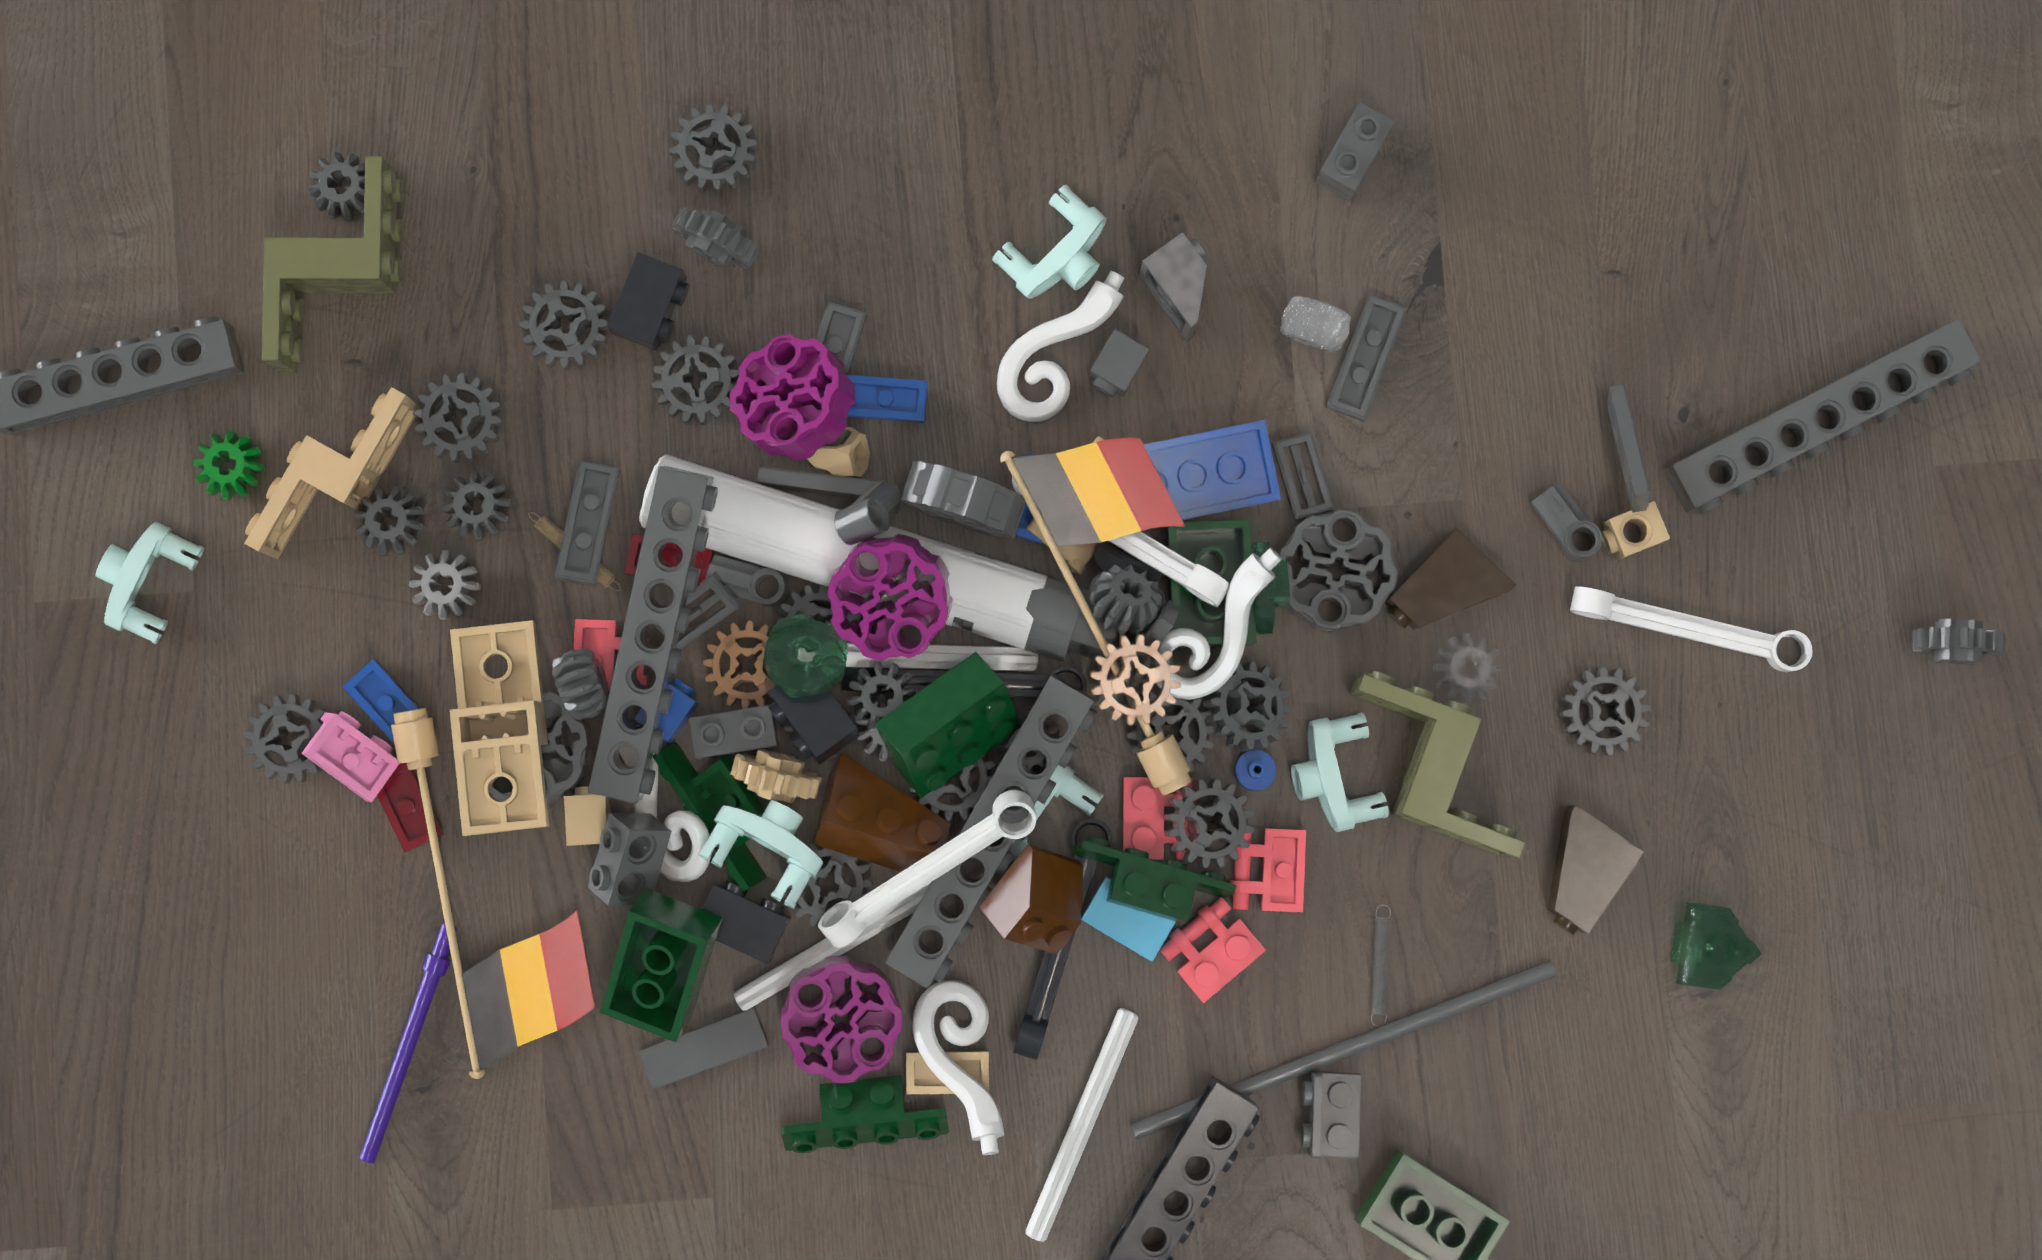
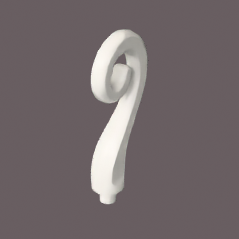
(1093, 312)
(1244, 587)
(672, 867)
(980, 1106)

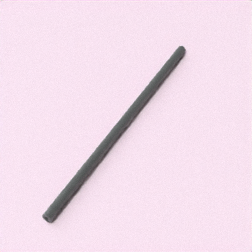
(1359, 1043)

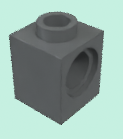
(1117, 364)

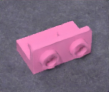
(351, 756)

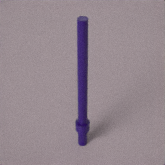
(435, 965)

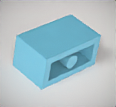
(1130, 927)

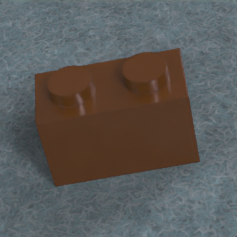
(1037, 900)

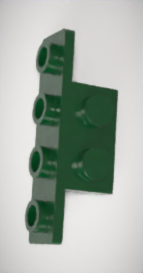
(705, 796)
(1149, 885)
(864, 1114)

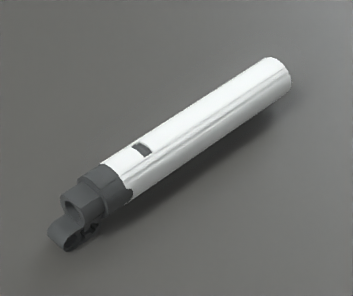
(803, 542)

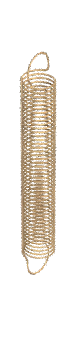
(603, 574)

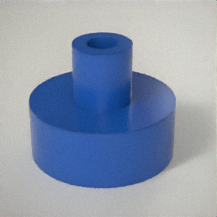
(1244, 770)

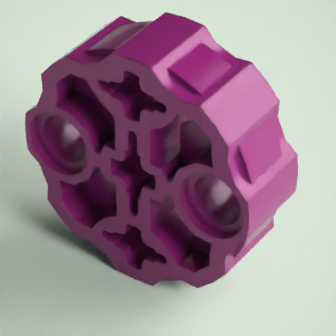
(792, 397)
(926, 613)
(882, 1023)

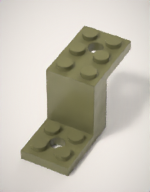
(331, 266)
(1436, 764)

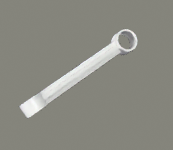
(1193, 577)
(1605, 606)
(848, 920)

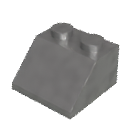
(1177, 280)

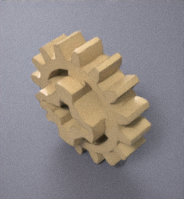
(775, 776)

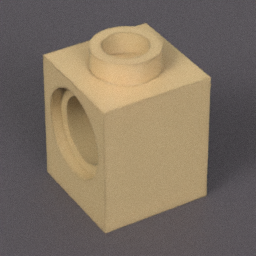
(1651, 529)
(585, 817)

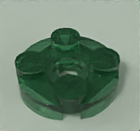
(802, 677)

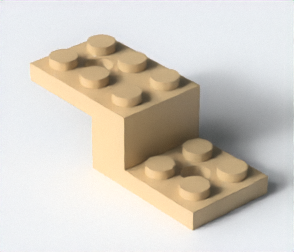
(320, 467)
(499, 728)

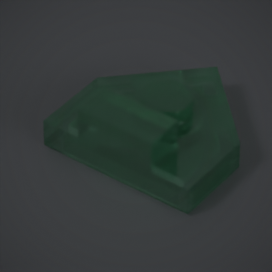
(1273, 595)
(1710, 947)

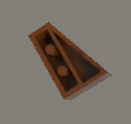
(875, 819)

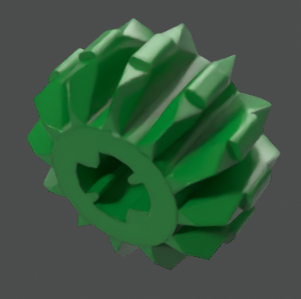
(236, 480)

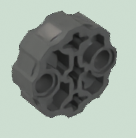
(963, 500)
(1365, 541)
(559, 776)

